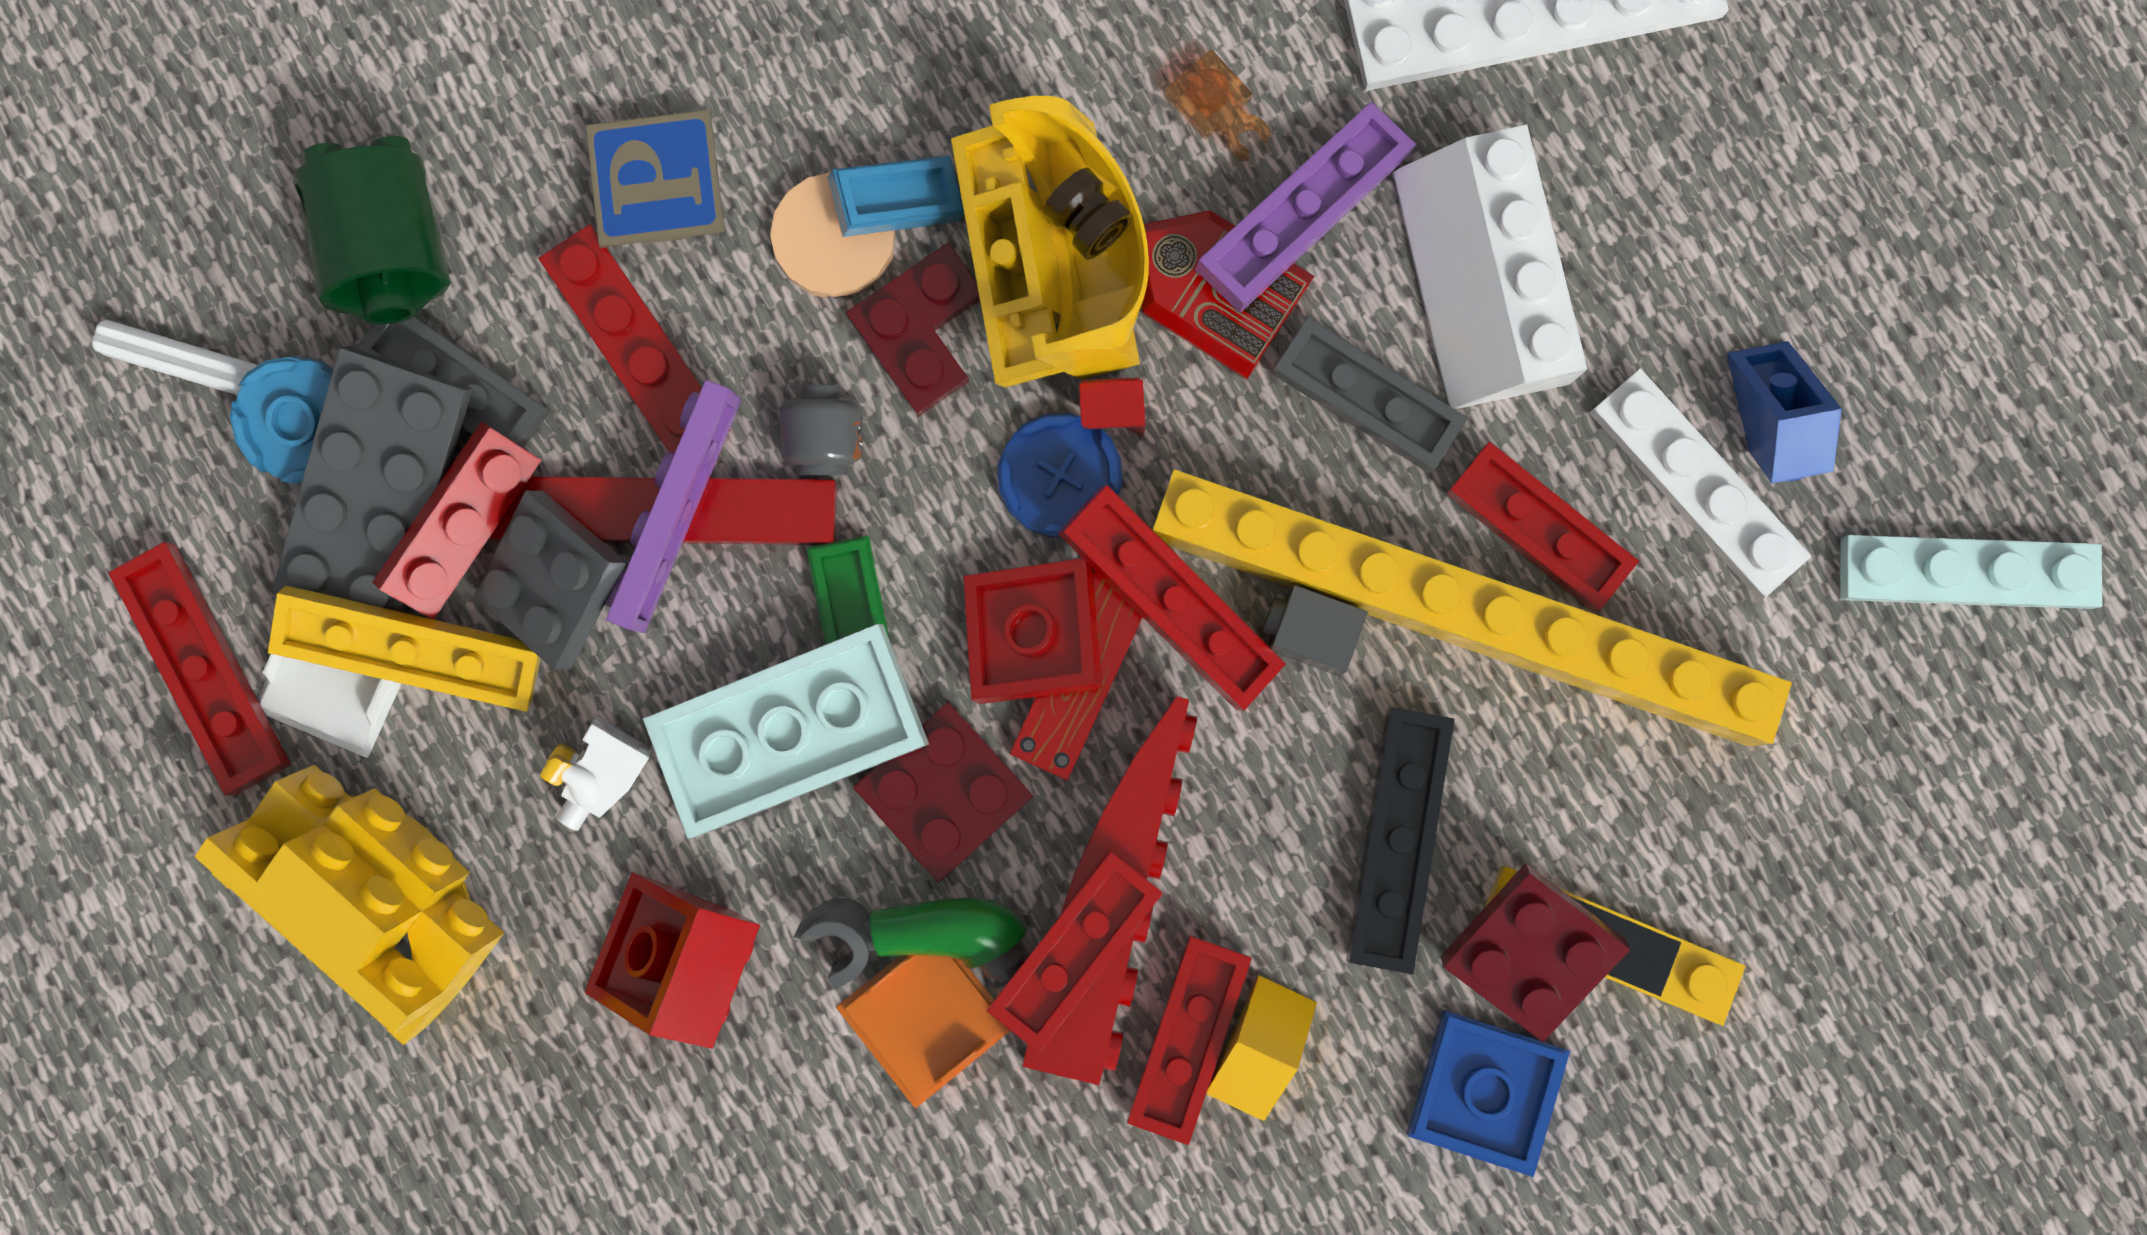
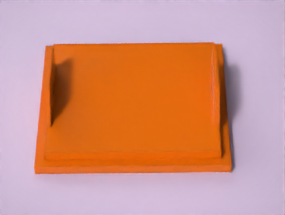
(923, 1021)

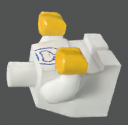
(596, 775)

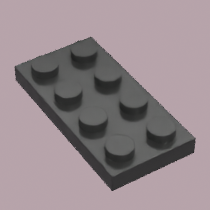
(369, 473)

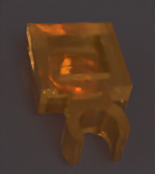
(1214, 99)

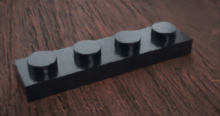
(1400, 840)

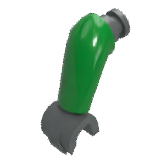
(959, 928)

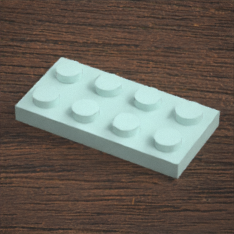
(785, 731)

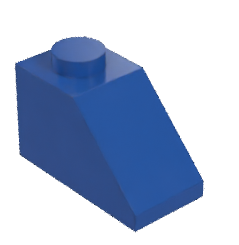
(1785, 412)

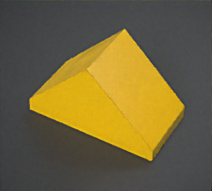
(1263, 1048)

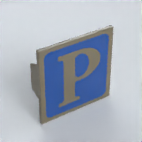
(655, 179)

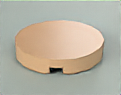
(812, 248)

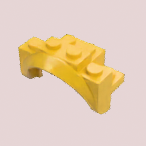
(1027, 265)
(345, 888)

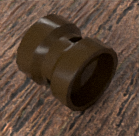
(1087, 213)

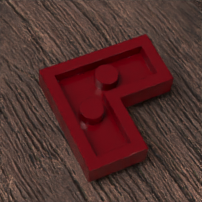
(903, 321)

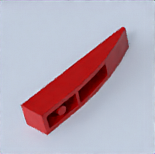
(1130, 831)

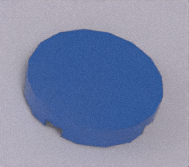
(1054, 470)

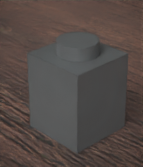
(1314, 629)

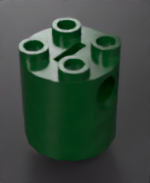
(371, 230)

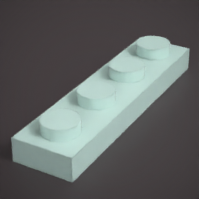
(1971, 572)

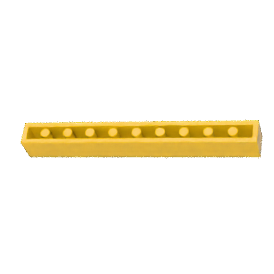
(1472, 611)

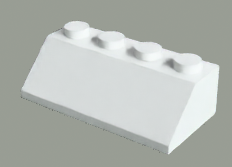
(1489, 269)

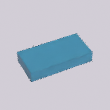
(895, 196)

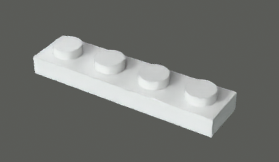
(1700, 484)

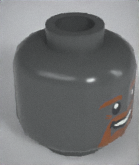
(821, 431)

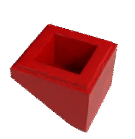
(1113, 404)

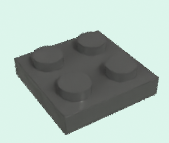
(549, 579)

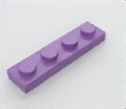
(1304, 207)
(681, 484)

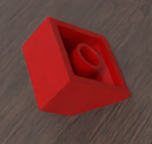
(671, 962)

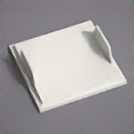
(327, 702)

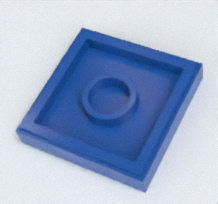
(1488, 1093)

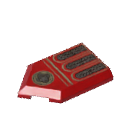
(1195, 311)

